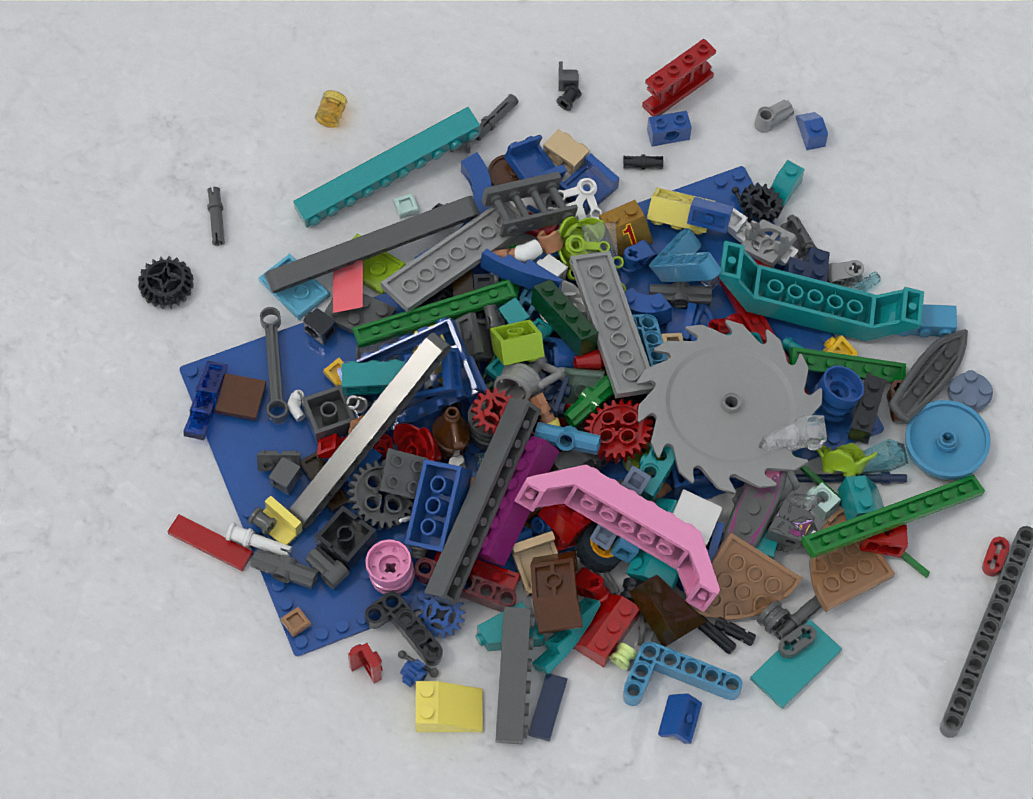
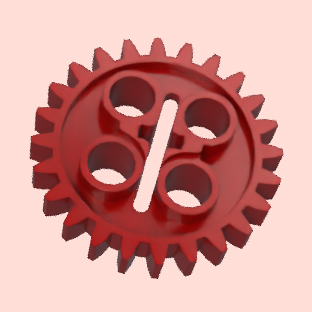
(620, 430)

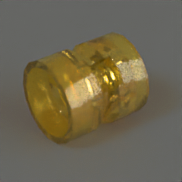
(331, 109)

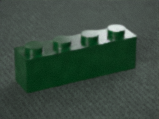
(564, 318)

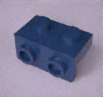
(555, 395)

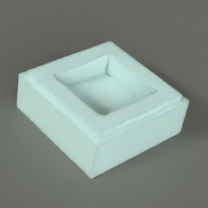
(406, 205)

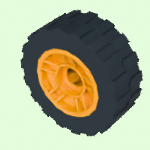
(593, 557)

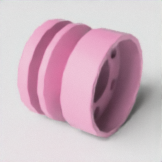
(386, 557)

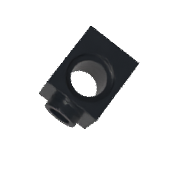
(319, 326)

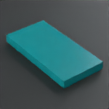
(784, 678)

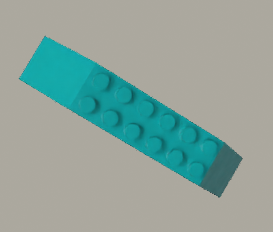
(817, 302)

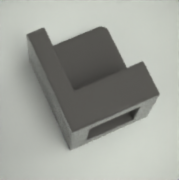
(566, 77)
(285, 475)

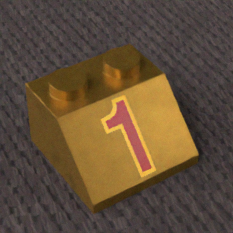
(630, 225)

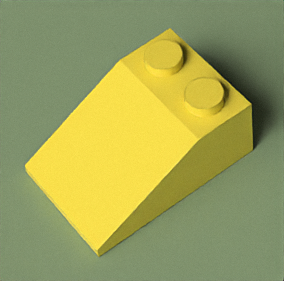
(448, 707)

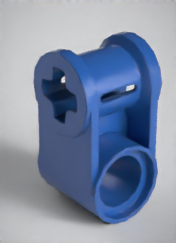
(637, 257)

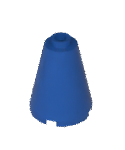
(559, 353)

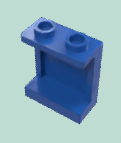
(530, 159)
(605, 179)

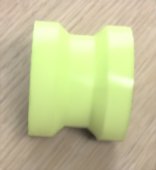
(623, 656)

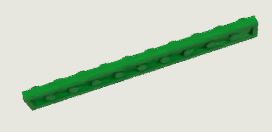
(892, 516)

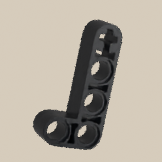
(409, 630)

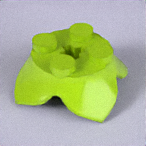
(569, 227)
(845, 458)

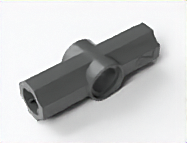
(681, 293)
(284, 568)

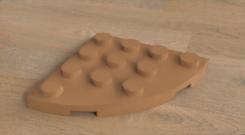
(846, 571)
(747, 581)

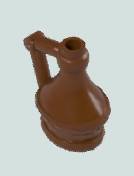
(451, 433)

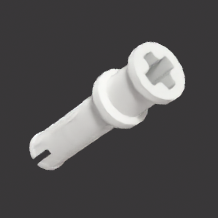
(248, 538)

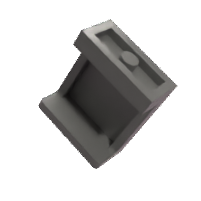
(476, 336)

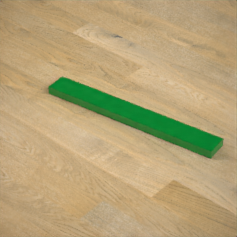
(429, 314)

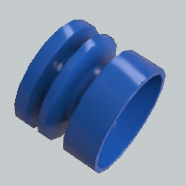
(840, 392)

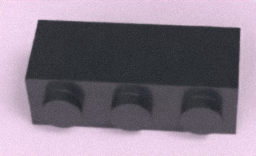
(867, 409)

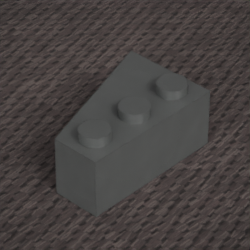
(576, 458)

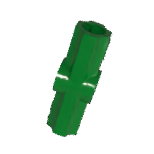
(588, 402)

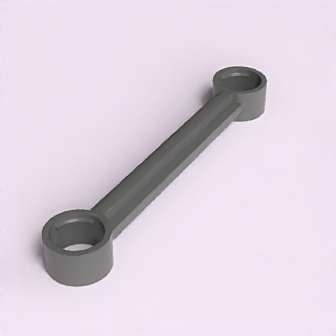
(274, 368)

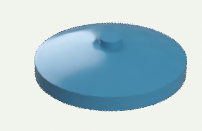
(947, 440)

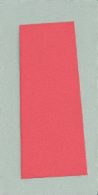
(350, 283)

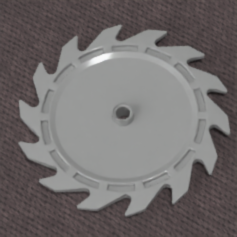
(693, 409)

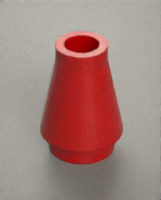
(590, 360)

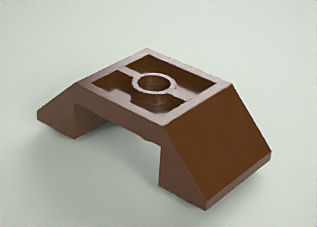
(556, 592)

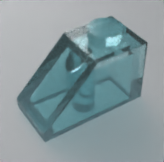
(889, 457)

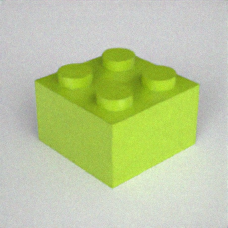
(517, 342)

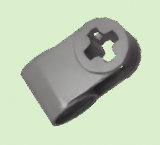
(843, 274)

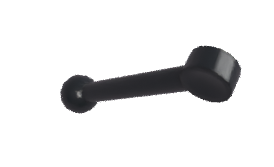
(735, 190)

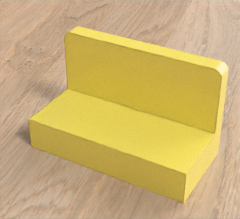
(287, 525)

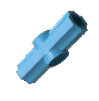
(580, 441)

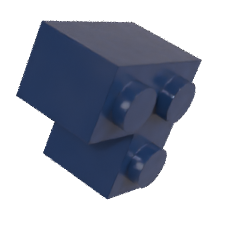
(813, 265)

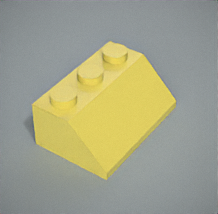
(672, 209)

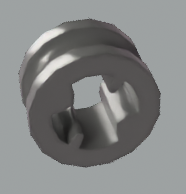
(418, 553)

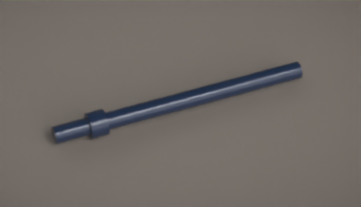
(885, 478)

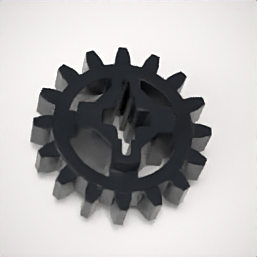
(761, 202)

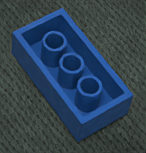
(437, 504)

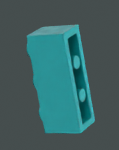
(368, 377)

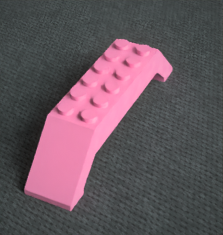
(632, 519)

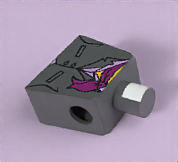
(791, 525)

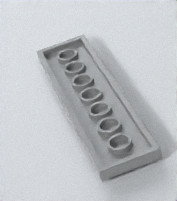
(448, 259)
(612, 318)

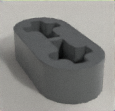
(800, 645)

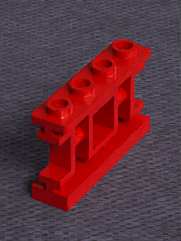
(679, 78)

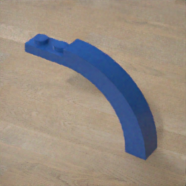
(478, 178)

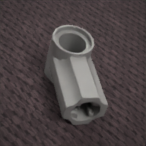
(772, 115)

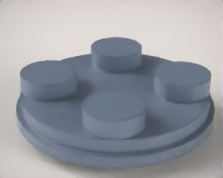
(971, 390)

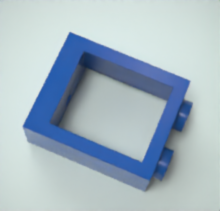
(451, 376)

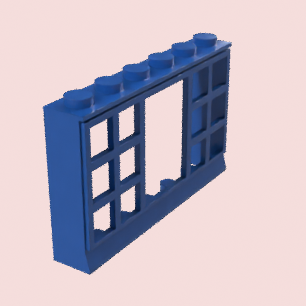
(440, 401)

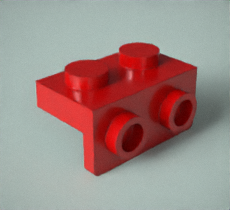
(363, 656)

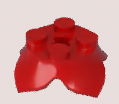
(416, 441)

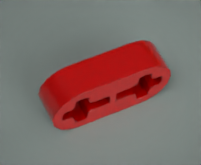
(1000, 558)

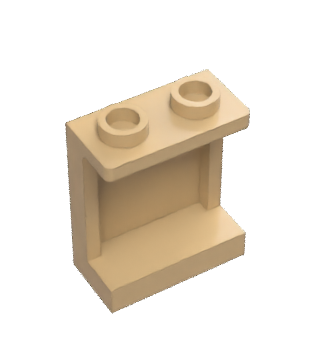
(525, 551)

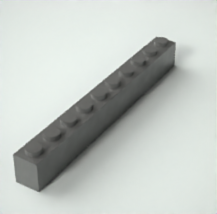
(482, 501)

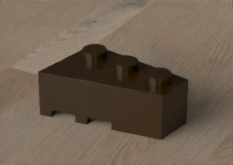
(665, 610)

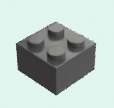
(328, 413)

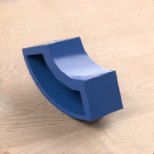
(649, 304)

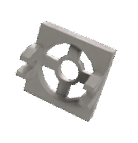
(779, 248)

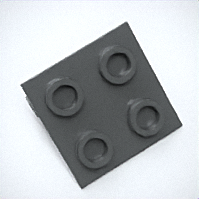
(401, 473)

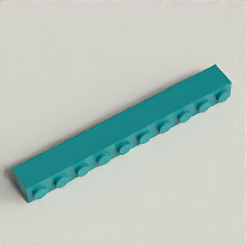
(387, 167)

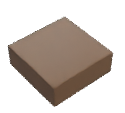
(295, 622)

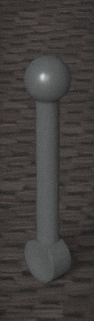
(433, 672)

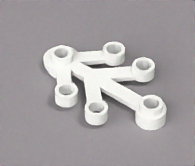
(582, 196)

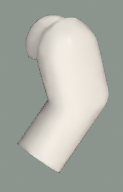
(294, 404)

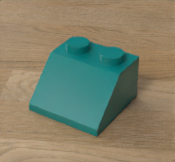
(859, 496)

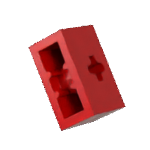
(888, 543)

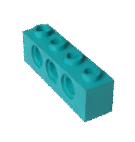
(660, 469)

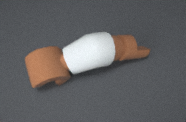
(534, 248)

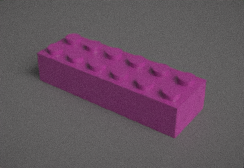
(511, 516)

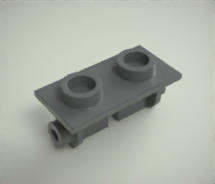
(803, 240)
(269, 459)

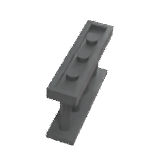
(525, 188)

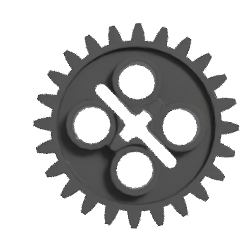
(363, 492)

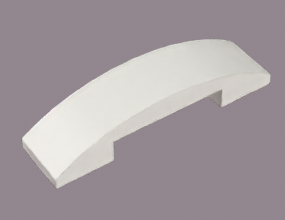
(737, 228)

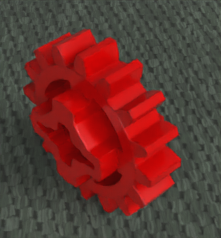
(491, 402)

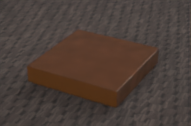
(240, 397)

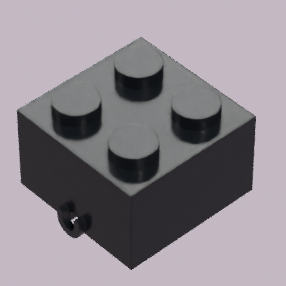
(346, 537)

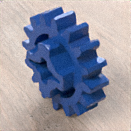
(447, 622)

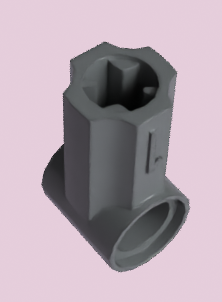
(331, 571)

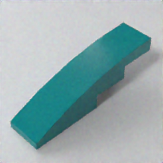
(563, 641)

